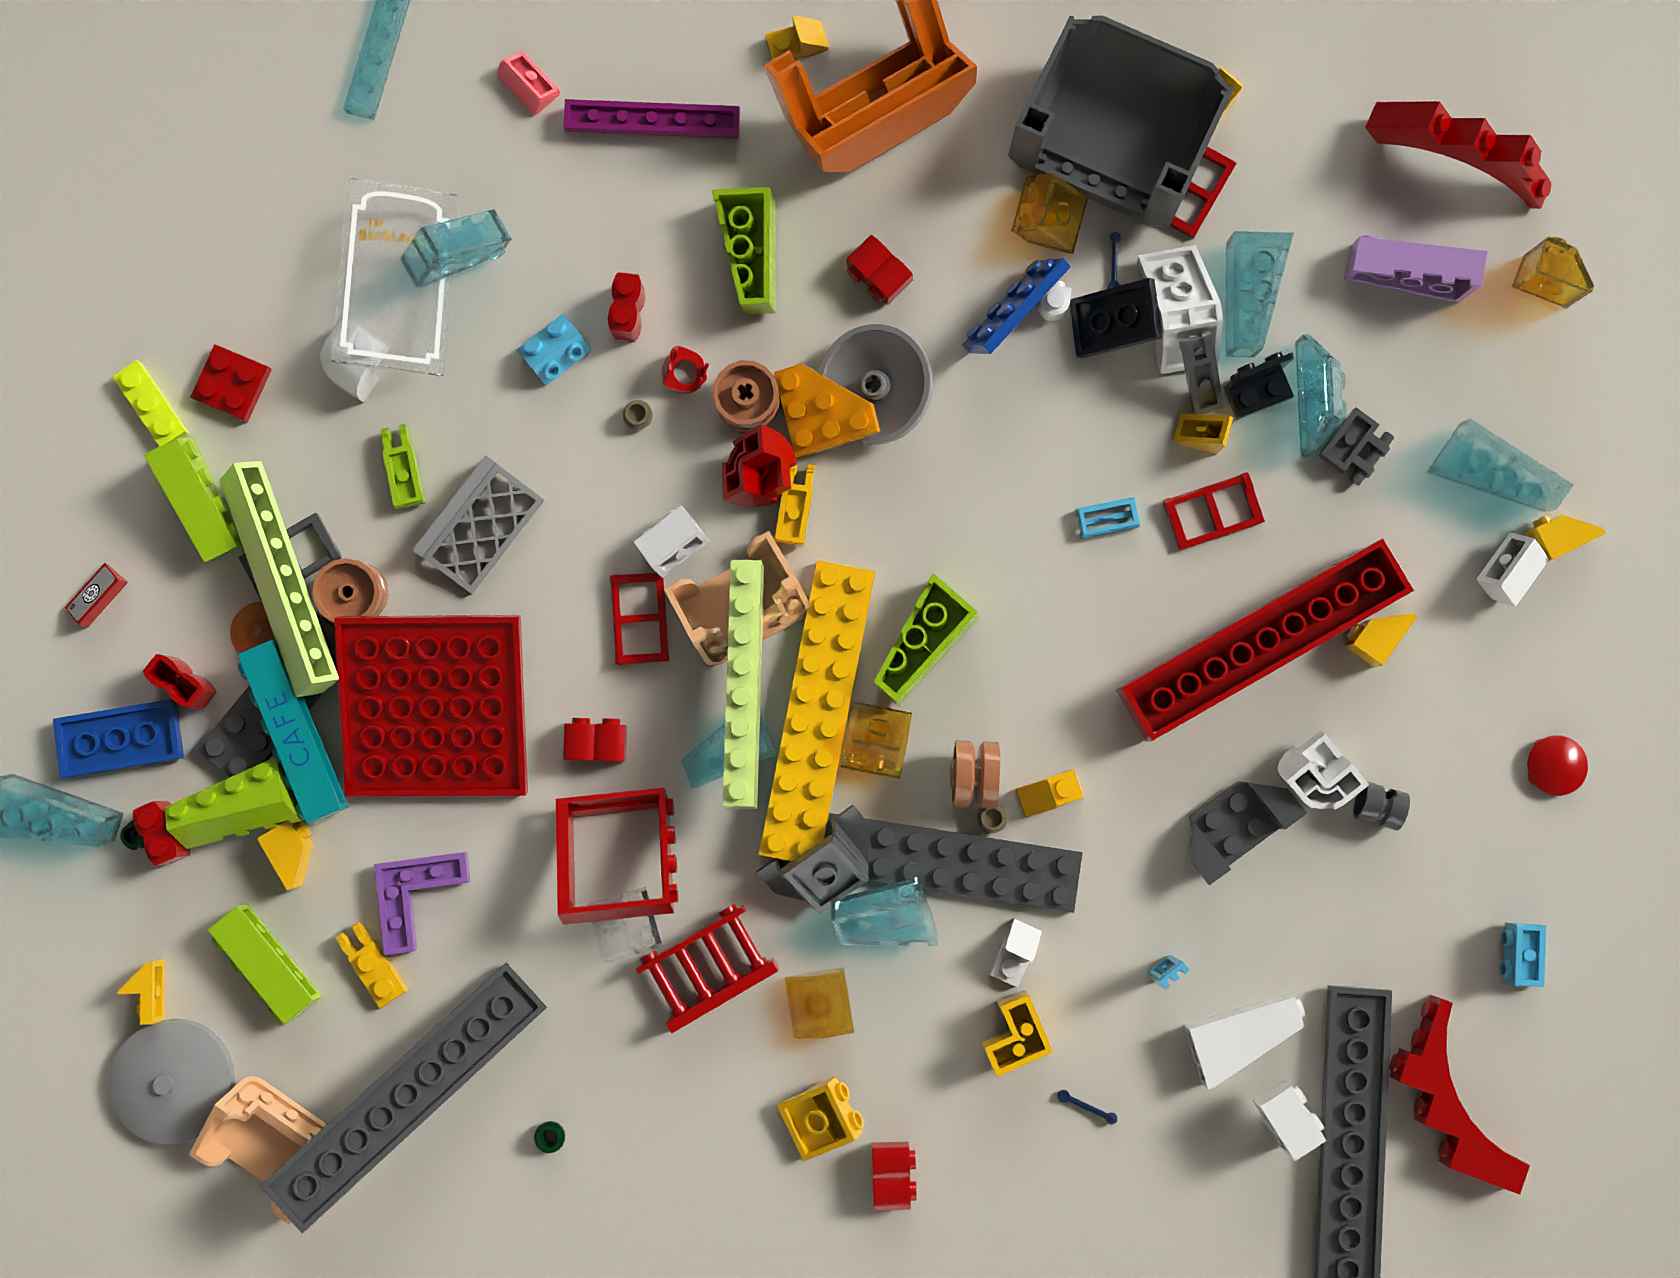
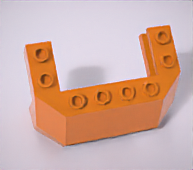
(882, 100)

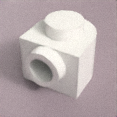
(1055, 302)

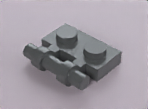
(1350, 439)

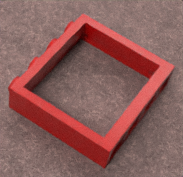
(604, 804)

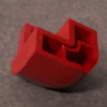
(758, 468)

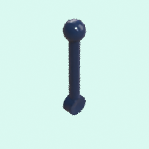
(1115, 238)
(1064, 1096)

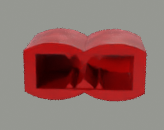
(878, 270)
(628, 302)
(179, 681)
(595, 741)
(158, 842)
(892, 1176)

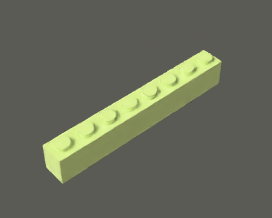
(278, 579)
(743, 685)

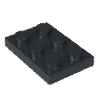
(1115, 318)

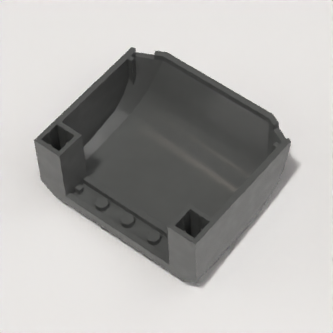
(1121, 118)

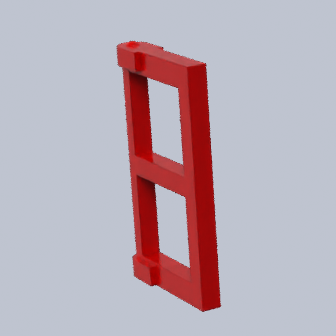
(1205, 195)
(1207, 492)
(617, 580)

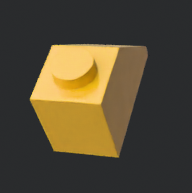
(1562, 534)
(1378, 638)
(288, 851)

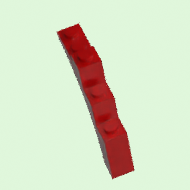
(1470, 140)
(1439, 1107)

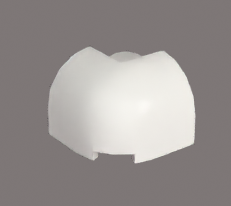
(351, 378)
(1321, 774)

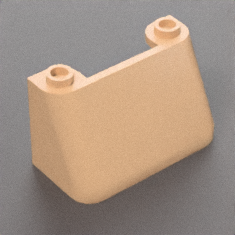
(706, 607)
(255, 1130)

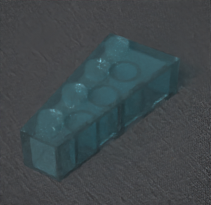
(1252, 284)
(1496, 467)
(49, 814)

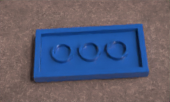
(1019, 301)
(118, 738)

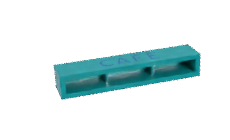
(293, 734)

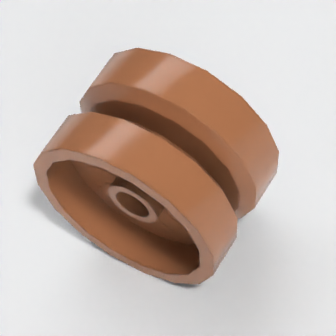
(746, 379)
(332, 589)
(973, 774)

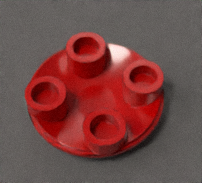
(1557, 765)

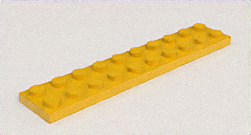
(817, 710)

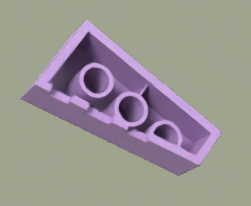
(1416, 267)

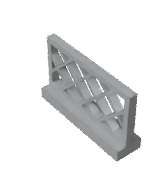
(456, 510)

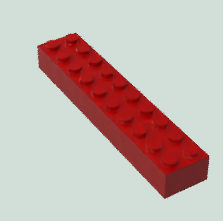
(1264, 640)

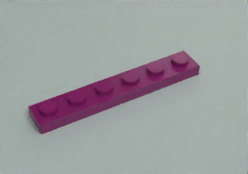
(651, 118)

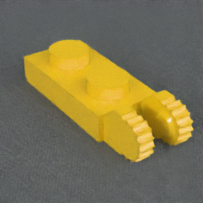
(795, 510)
(372, 967)

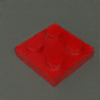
(231, 383)

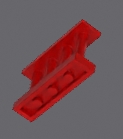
(706, 996)

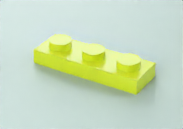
(150, 403)

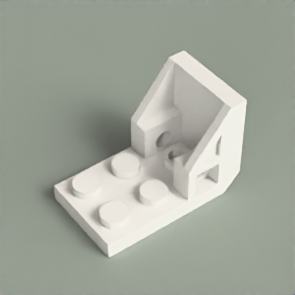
(1184, 302)

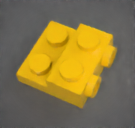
(821, 1118)

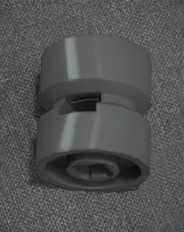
(1387, 807)

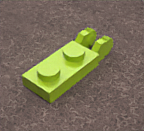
(402, 469)

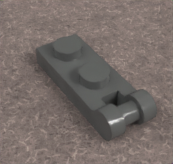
(1202, 373)

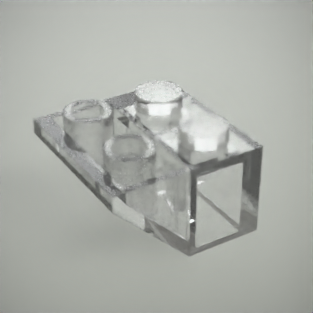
(626, 936)

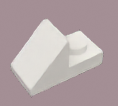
(1016, 953)

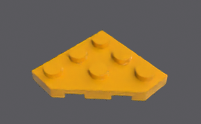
(821, 411)

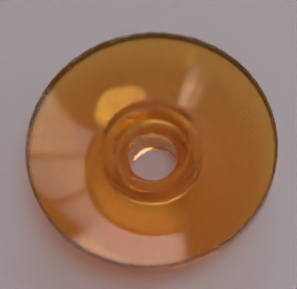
(243, 624)

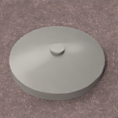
(885, 370)
(169, 1080)

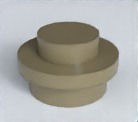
(637, 415)
(992, 819)

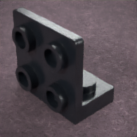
(1259, 386)

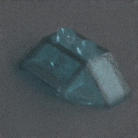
(1319, 393)

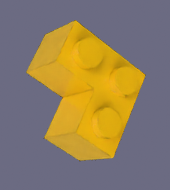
(1024, 1039)

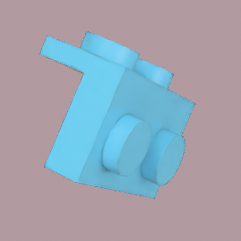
(554, 349)
(1523, 954)

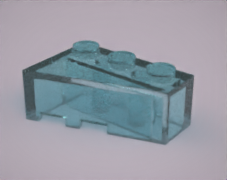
(454, 246)
(707, 760)
(885, 914)

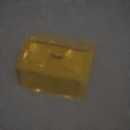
(1049, 213)
(1554, 273)
(876, 740)
(819, 1004)

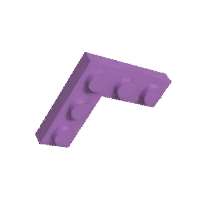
(394, 889)

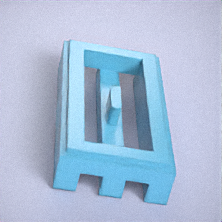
(1083, 523)
(1161, 980)

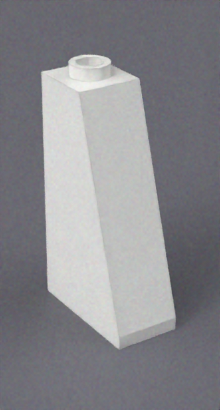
(1242, 1035)

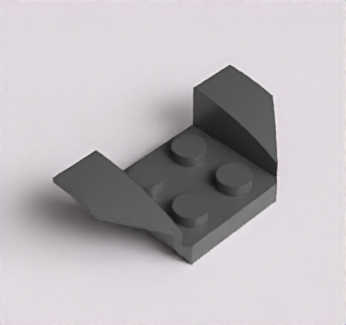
(1238, 823)
(827, 869)

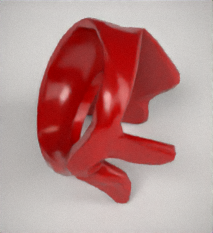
(679, 354)

